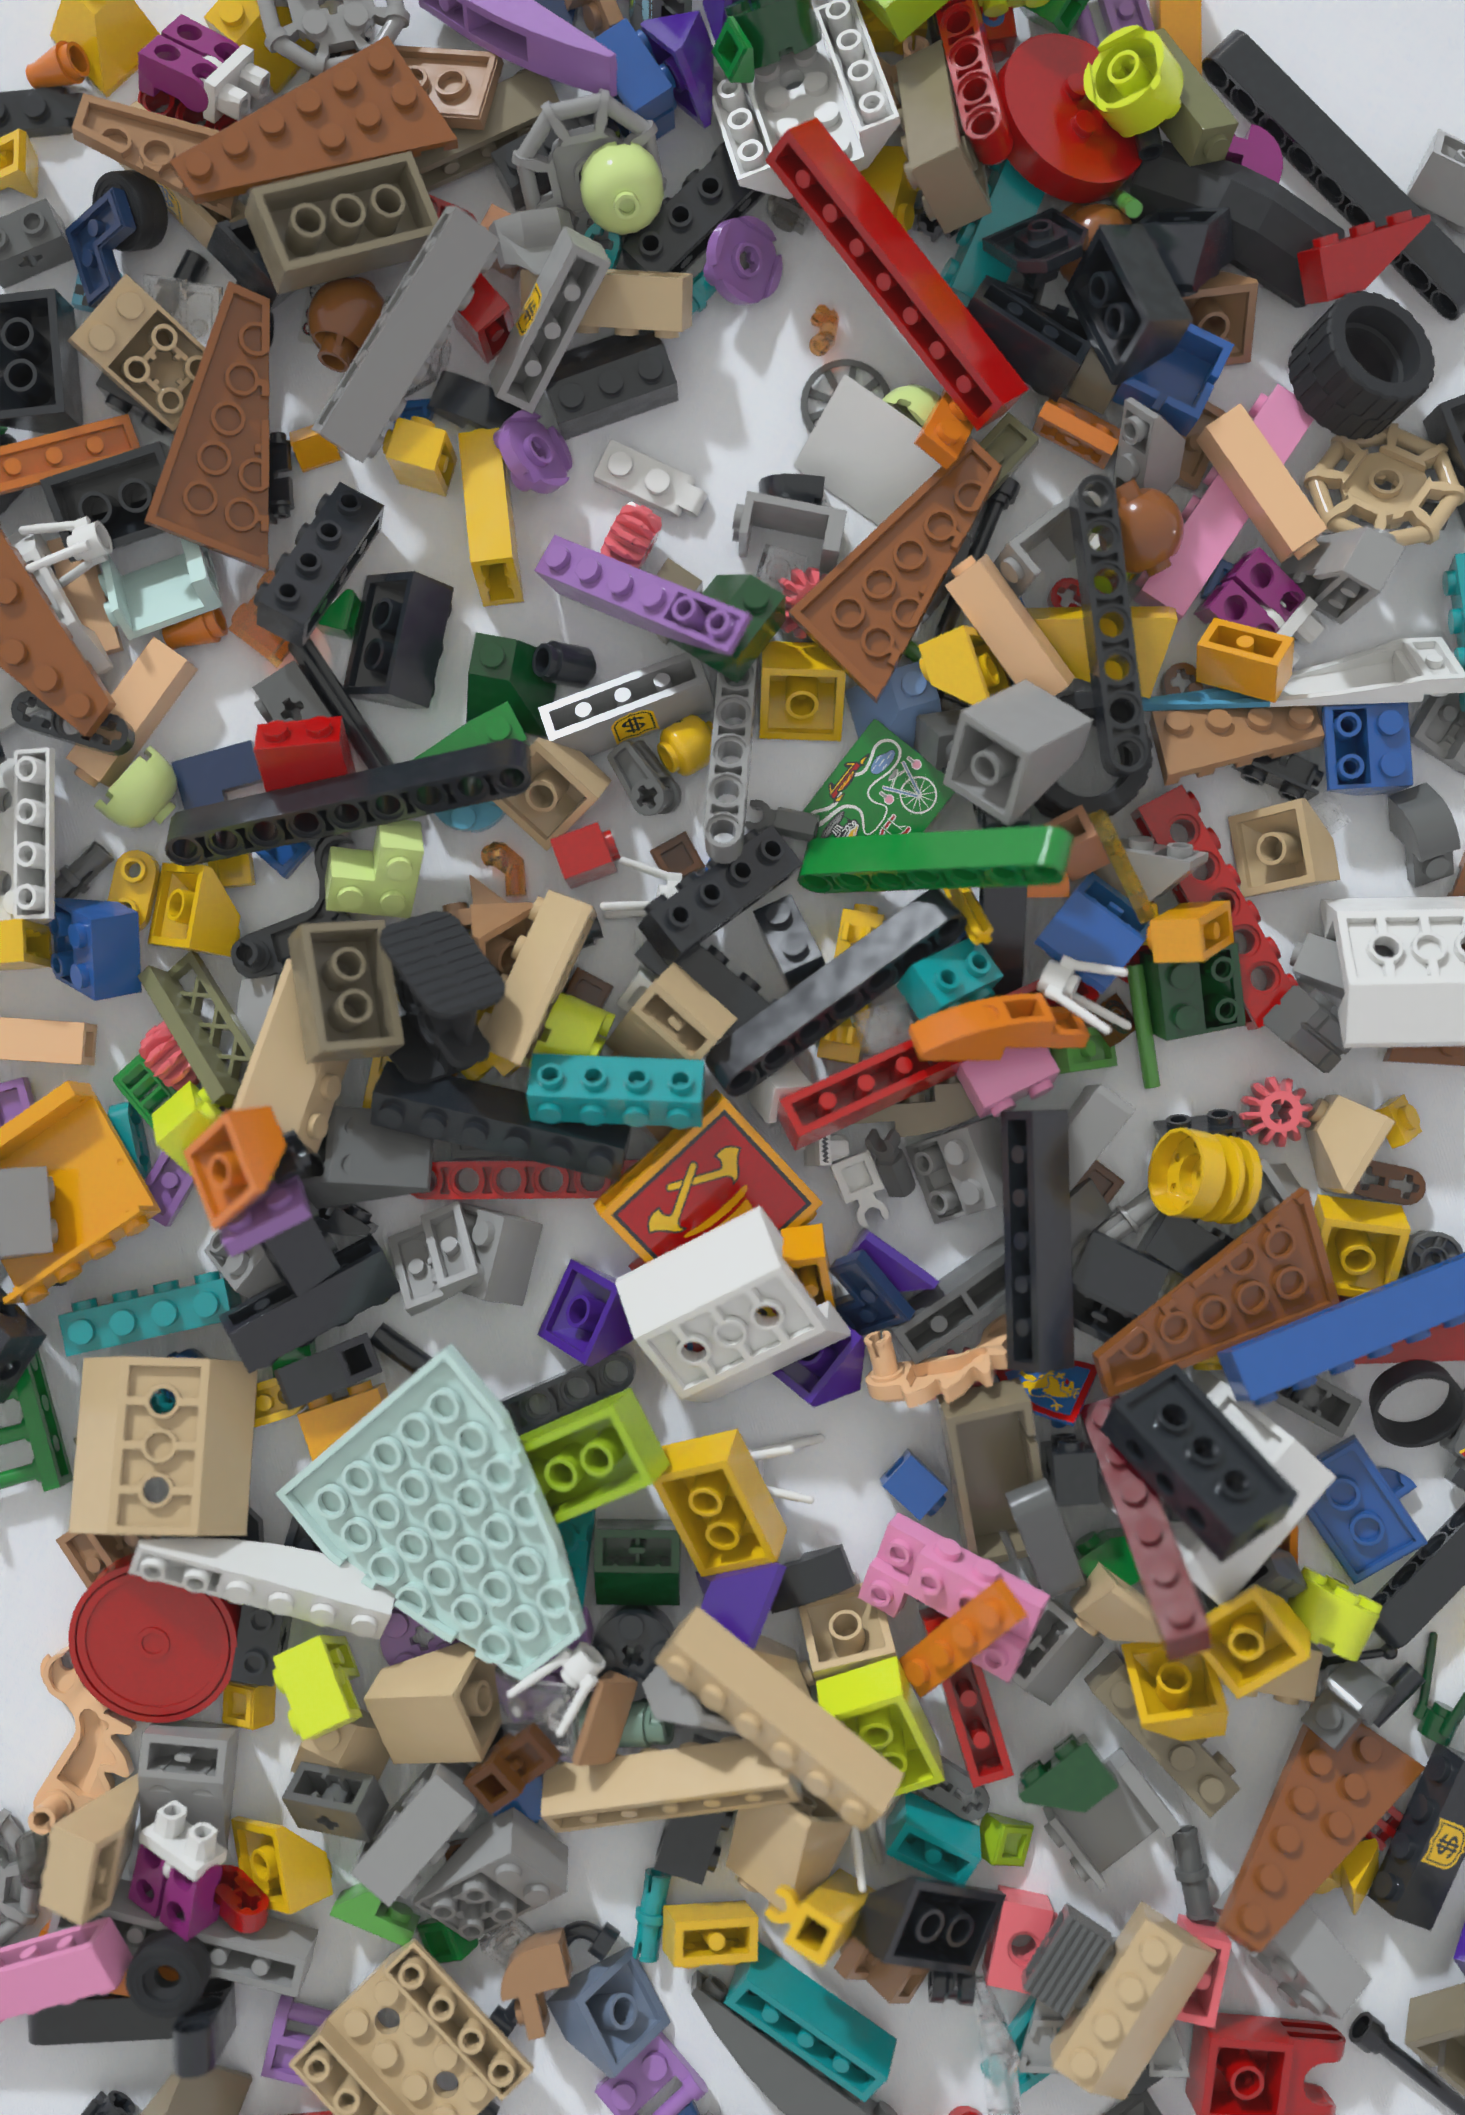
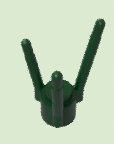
(1440, 1720)

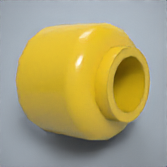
(686, 745)

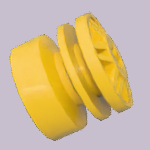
(1204, 1176)

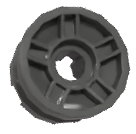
(1424, 1242)

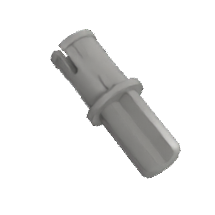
(1129, 1217)

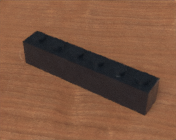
(495, 1122)
(1037, 1240)

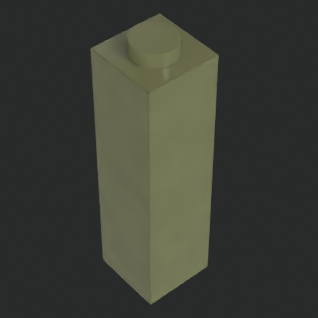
(1203, 124)

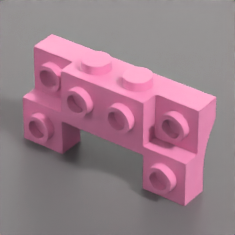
(947, 1578)

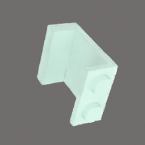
(161, 592)

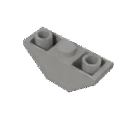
(1147, 449)
(1156, 865)

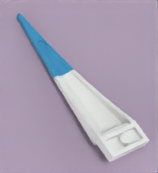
(1384, 674)

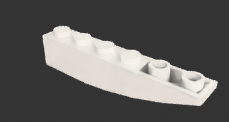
(269, 1578)

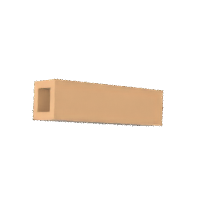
(1262, 484)
(1007, 625)
(142, 701)
(47, 1041)

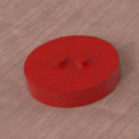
(1055, 128)
(152, 1645)

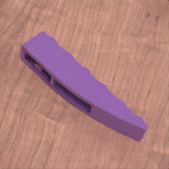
(532, 39)
(641, 597)

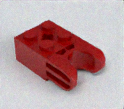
(1260, 2066)

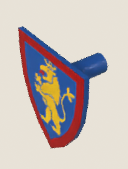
(1057, 1393)

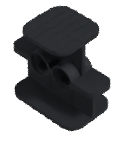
(441, 987)

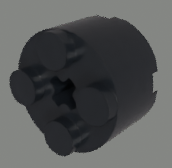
(632, 1627)

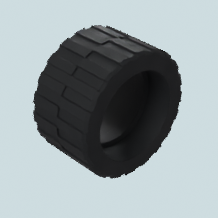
(1381, 339)
(1059, 800)

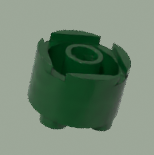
(776, 27)

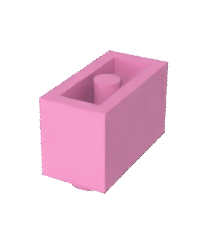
(998, 1084)

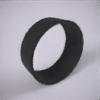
(1425, 1430)

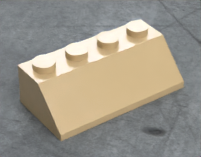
(538, 975)
(279, 1076)
(1131, 2005)

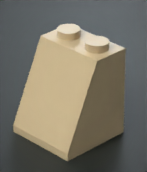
(436, 1707)
(787, 1846)

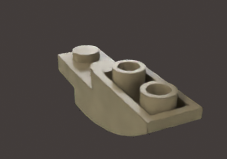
(916, 1117)

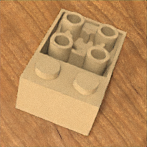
(141, 350)
(672, 1020)
(90, 1854)

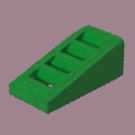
(135, 1082)

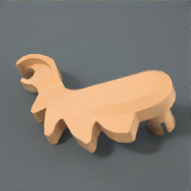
(942, 1374)
(90, 1756)

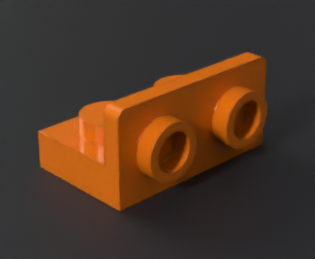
(1077, 431)

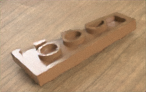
(142, 141)
(1213, 738)

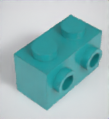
(950, 979)
(932, 1839)

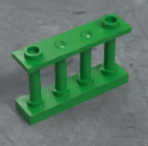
(40, 1429)

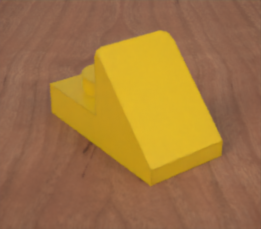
(18, 163)
(1355, 1874)

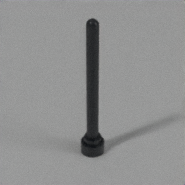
(999, 501)
(1371, 2036)

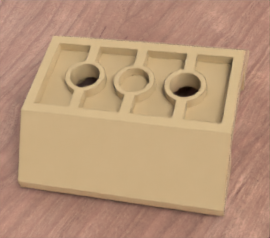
(197, 1447)
(385, 2070)

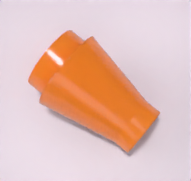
(59, 66)
(197, 630)

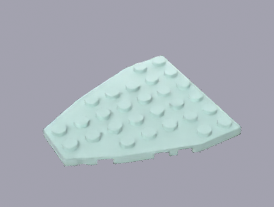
(446, 1518)

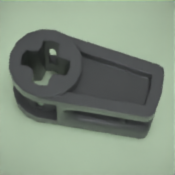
(644, 779)

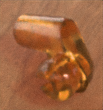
(826, 336)
(509, 863)

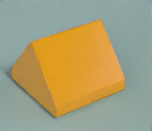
(312, 449)

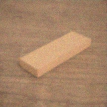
(87, 600)

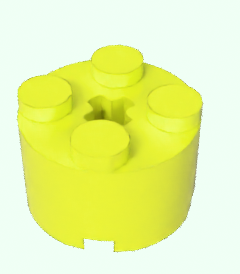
(1134, 81)
(574, 1028)
(1335, 1614)

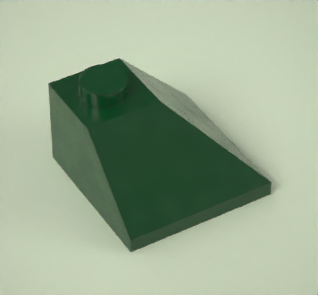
(503, 673)

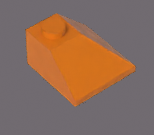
(235, 1161)

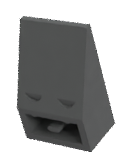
(366, 1161)

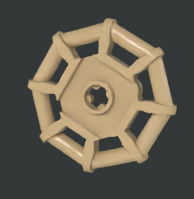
(1399, 462)

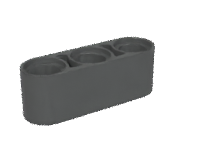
(1045, 1538)

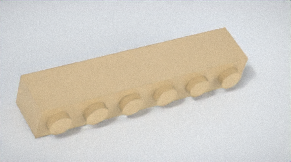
(780, 1719)
(665, 1785)

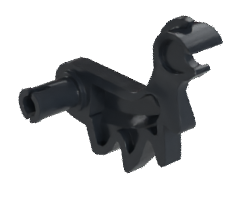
(268, 948)

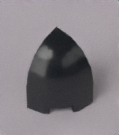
(794, 487)

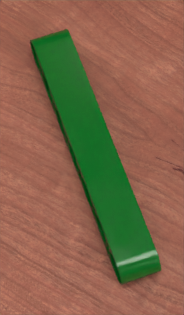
(937, 860)

